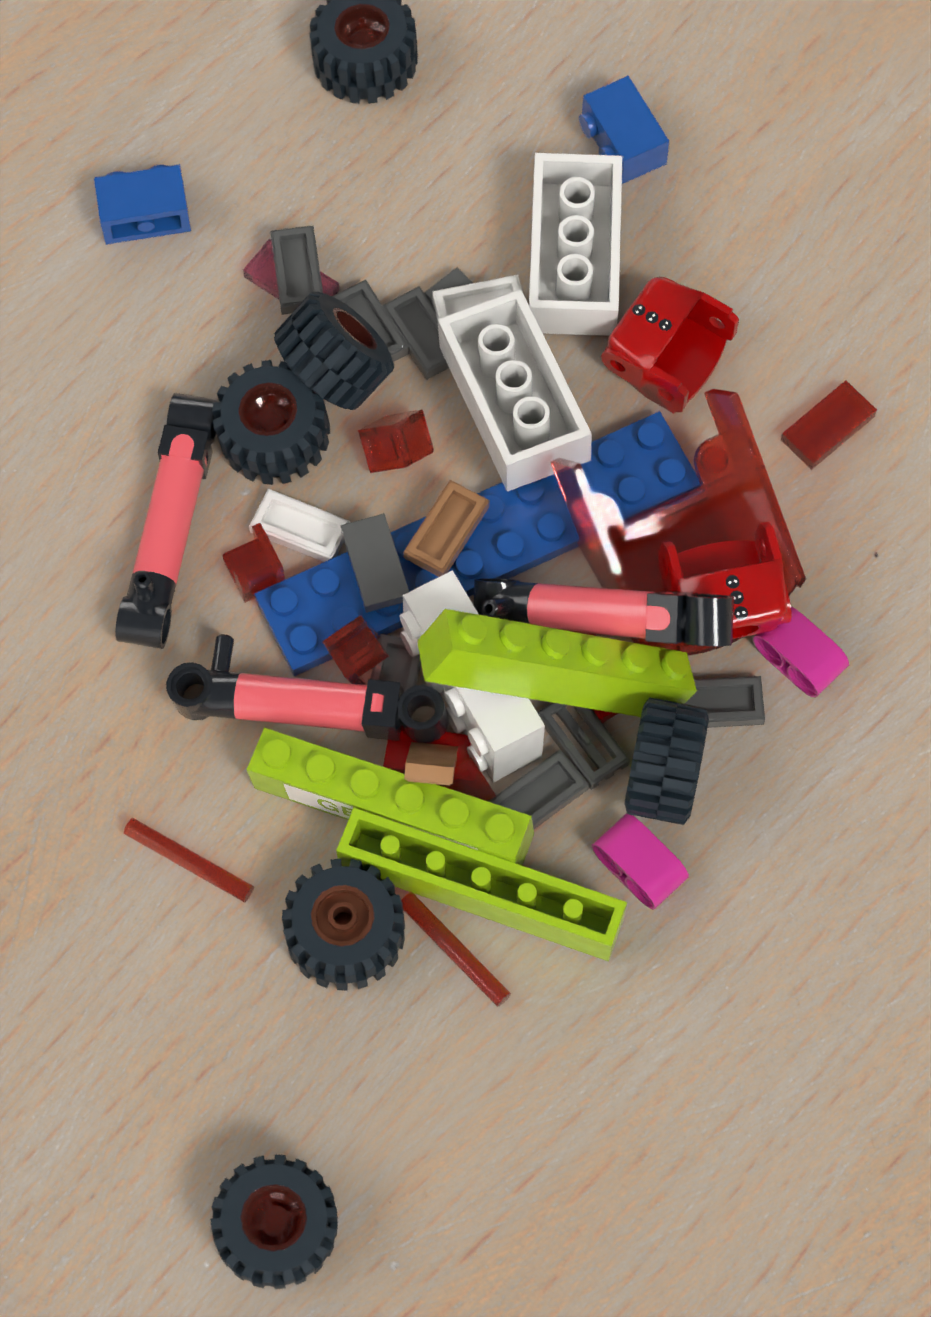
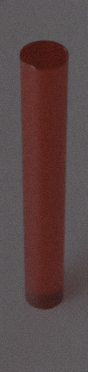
(188, 860)
(455, 949)

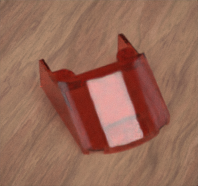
(726, 507)

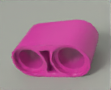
(803, 654)
(640, 861)

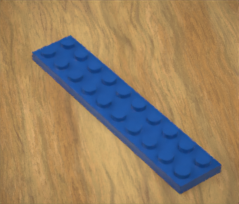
(519, 531)

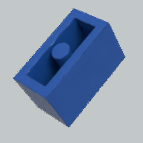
(624, 128)
(142, 204)

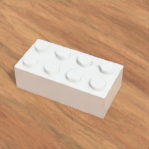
(576, 243)
(514, 389)
(501, 727)

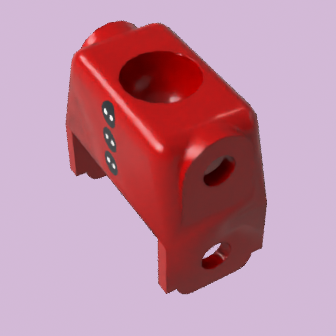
(670, 342)
(735, 568)

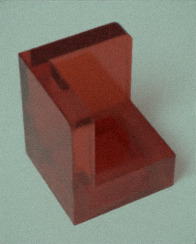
(396, 441)
(254, 565)
(356, 649)

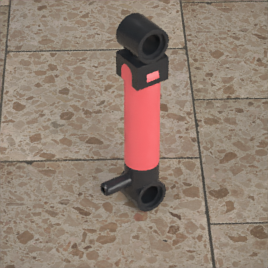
(184, 462)
(612, 612)
(371, 708)

